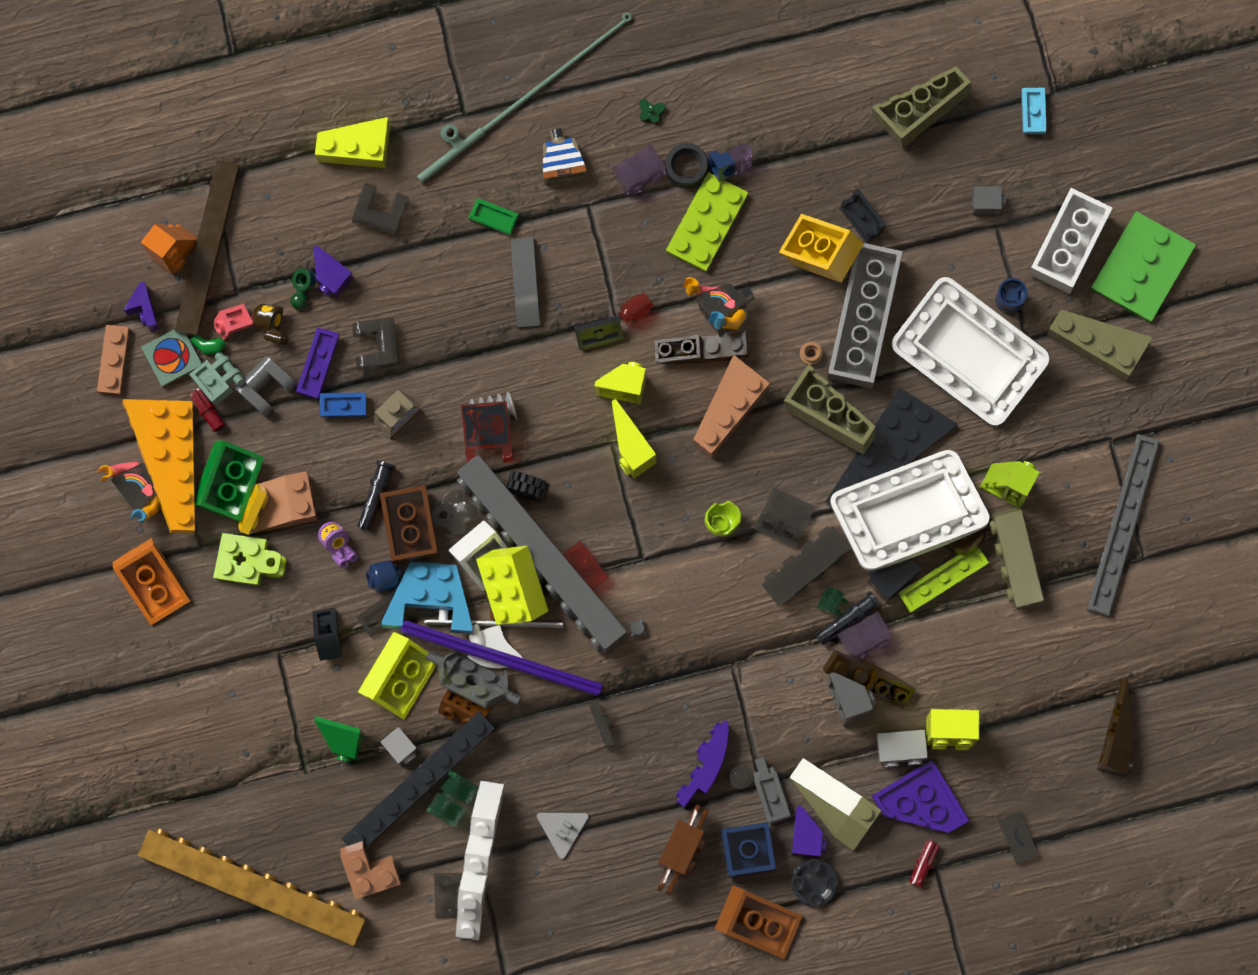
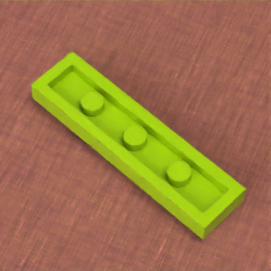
(942, 579)

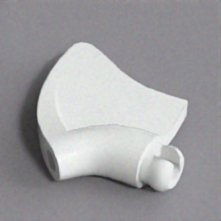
(493, 639)

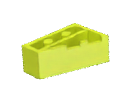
(355, 144)

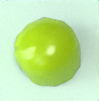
(723, 519)

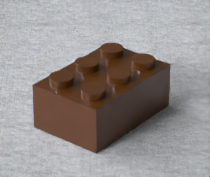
(409, 525)

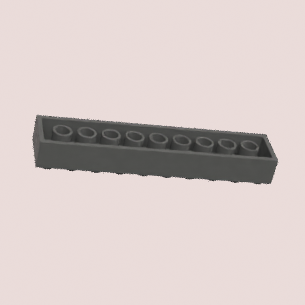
(550, 565)

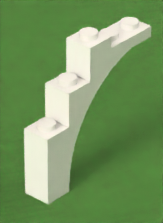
(477, 859)

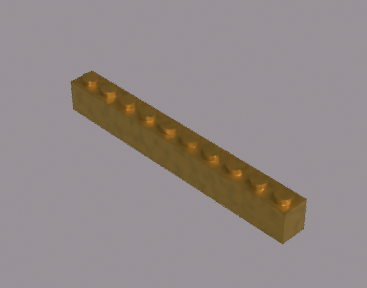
(250, 887)

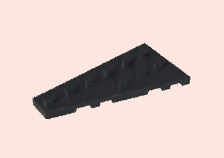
(901, 436)

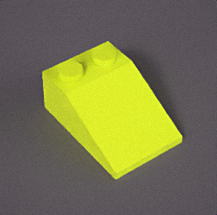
(634, 451)

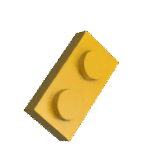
(257, 500)

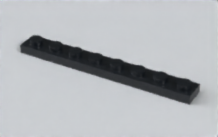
(420, 781)

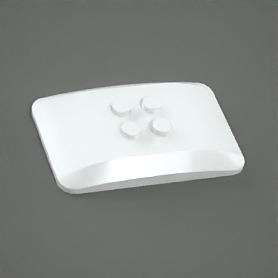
(970, 351)
(909, 510)

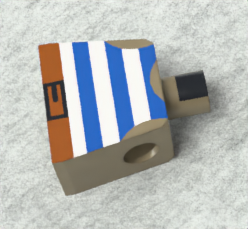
(562, 159)
(395, 413)

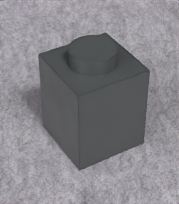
(987, 201)

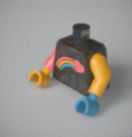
(721, 305)
(136, 488)

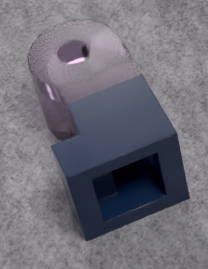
(730, 162)

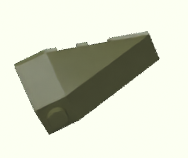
(839, 807)

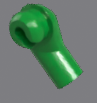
(208, 347)

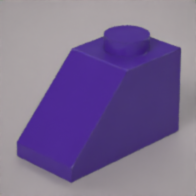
(330, 273)
(807, 836)

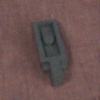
(770, 792)

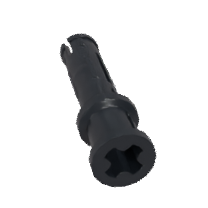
(378, 485)
(857, 612)

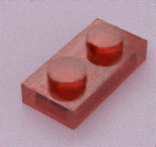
(585, 565)

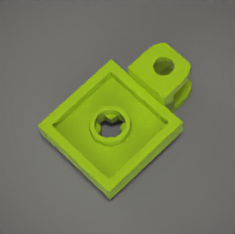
(258, 560)

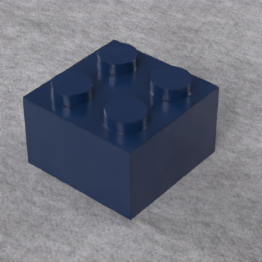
(748, 850)

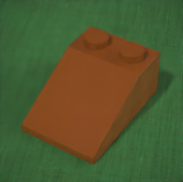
(758, 922)

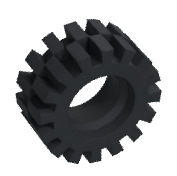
(527, 486)

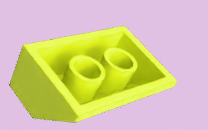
(398, 676)

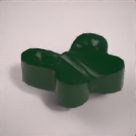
(651, 112)

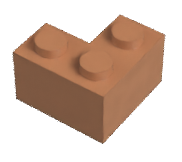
(368, 877)

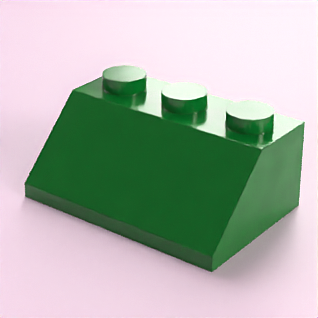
(227, 480)

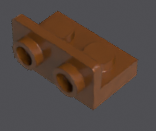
(460, 708)

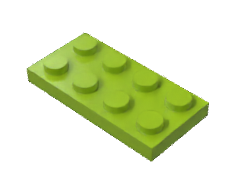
(707, 222)

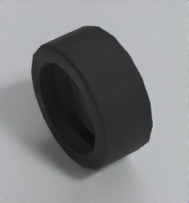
(686, 182)

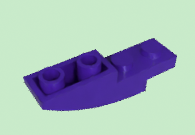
(712, 757)

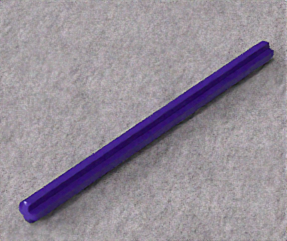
(501, 658)

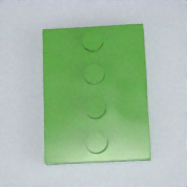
(1143, 267)

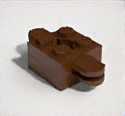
(682, 848)

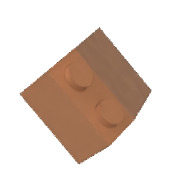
(288, 503)

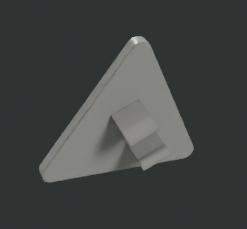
(562, 829)

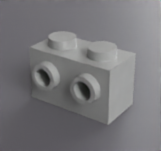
(901, 747)

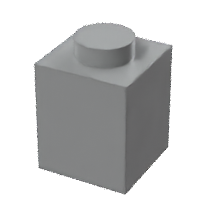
(400, 747)

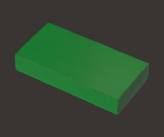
(493, 217)

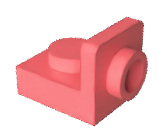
(232, 320)

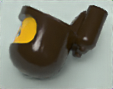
(269, 319)

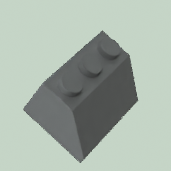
(850, 699)

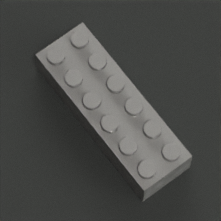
(864, 316)

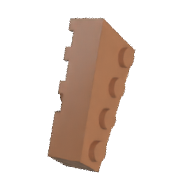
(733, 401)

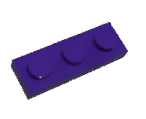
(317, 363)

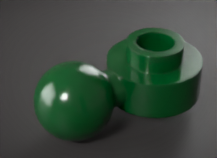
(299, 299)

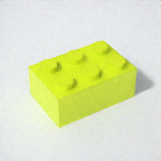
(512, 585)
(952, 728)

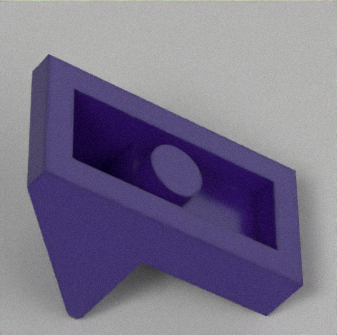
(140, 302)

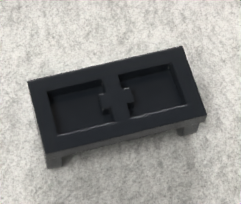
(862, 216)

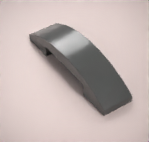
(525, 282)

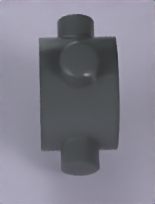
(637, 628)

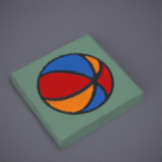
(171, 357)

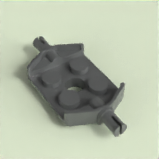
(457, 670)

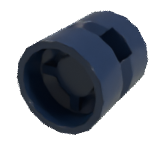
(1011, 296)

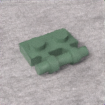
(212, 383)

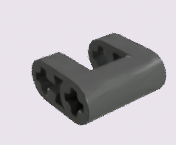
(258, 378)

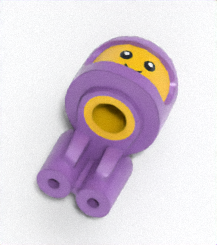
(335, 540)

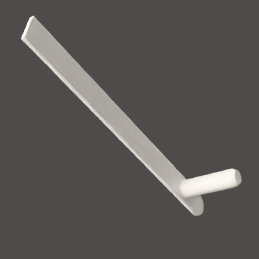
(443, 620)

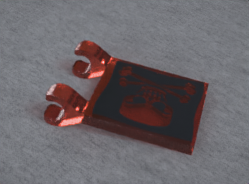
(486, 427)

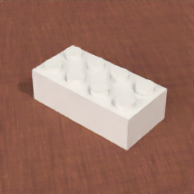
(1070, 240)

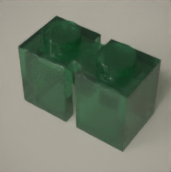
(443, 804)

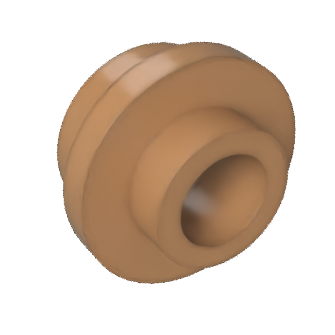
(814, 347)

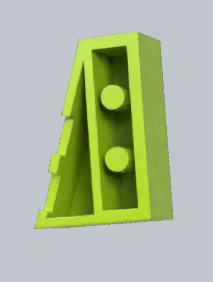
(1010, 481)

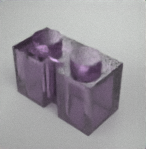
(639, 170)
(865, 636)

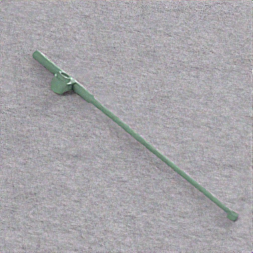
(461, 145)

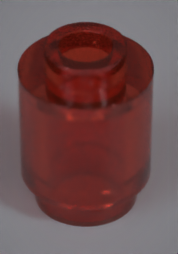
(635, 308)

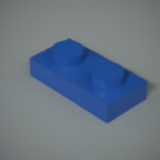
(343, 405)

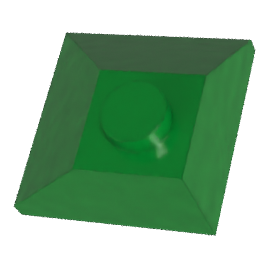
(342, 739)

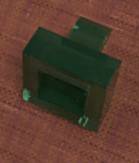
(830, 601)

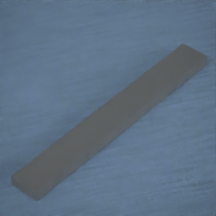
(1123, 525)

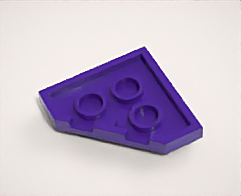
(922, 800)

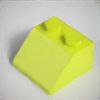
(623, 383)

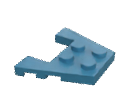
(431, 588)

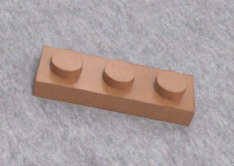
(113, 360)

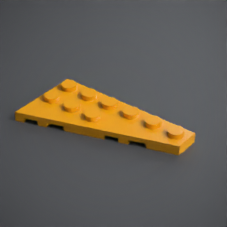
(166, 446)

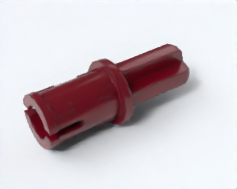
(207, 410)
(924, 863)

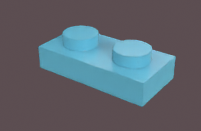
(1033, 111)

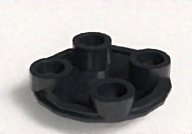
(814, 882)

